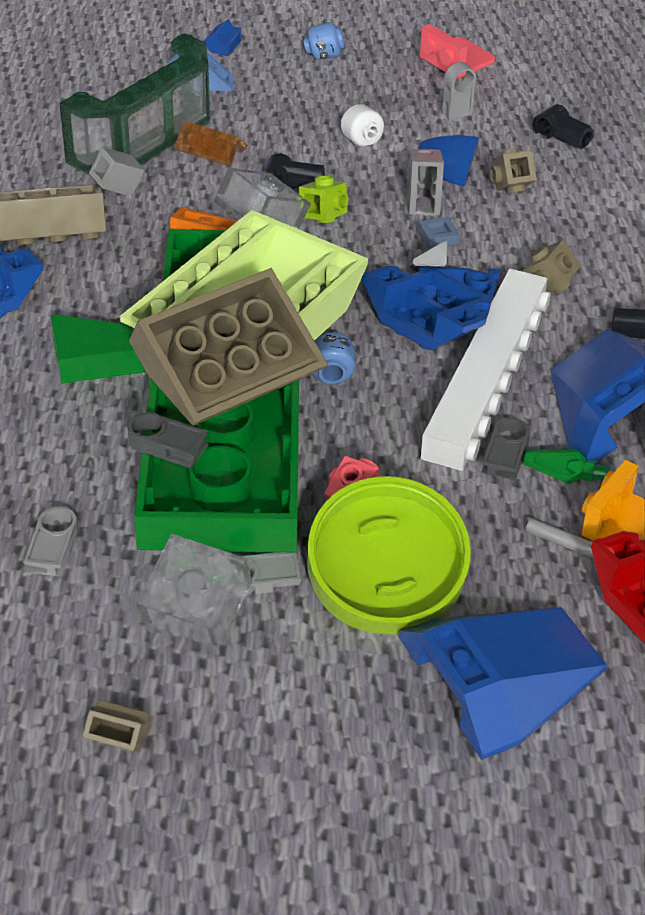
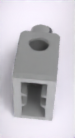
(425, 172)

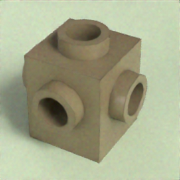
(513, 171)
(554, 263)

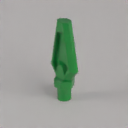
(565, 465)

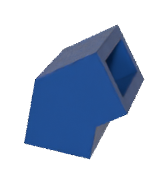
(223, 38)

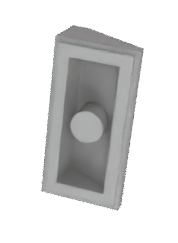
(432, 258)

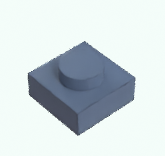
(437, 231)

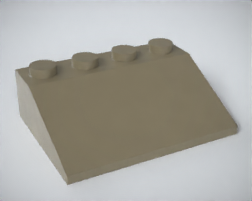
(52, 213)
(226, 347)

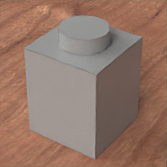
(116, 171)

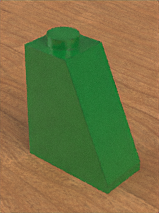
(93, 349)

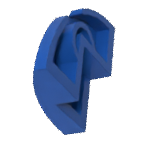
(457, 155)

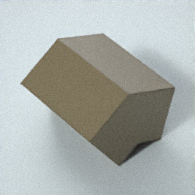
(117, 726)

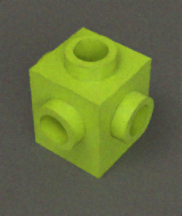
(326, 197)

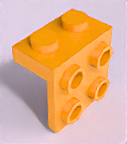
(615, 506)

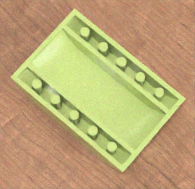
(311, 270)

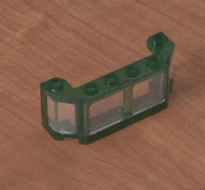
(143, 116)

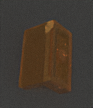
(208, 143)

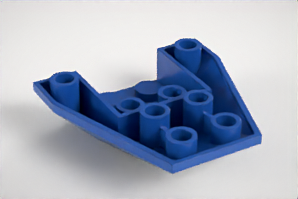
(598, 389)
(506, 669)

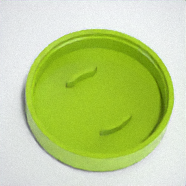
(387, 554)

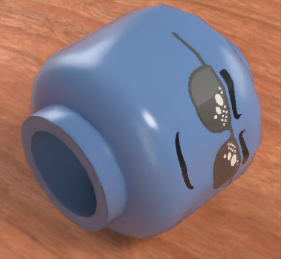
(324, 41)
(339, 355)

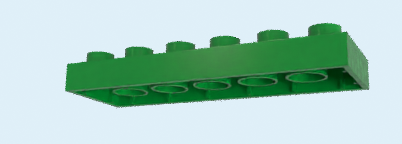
(245, 480)

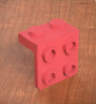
(445, 50)

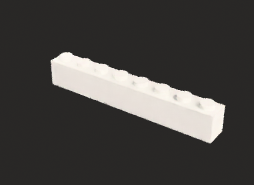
(485, 371)

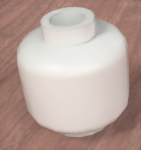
(360, 123)

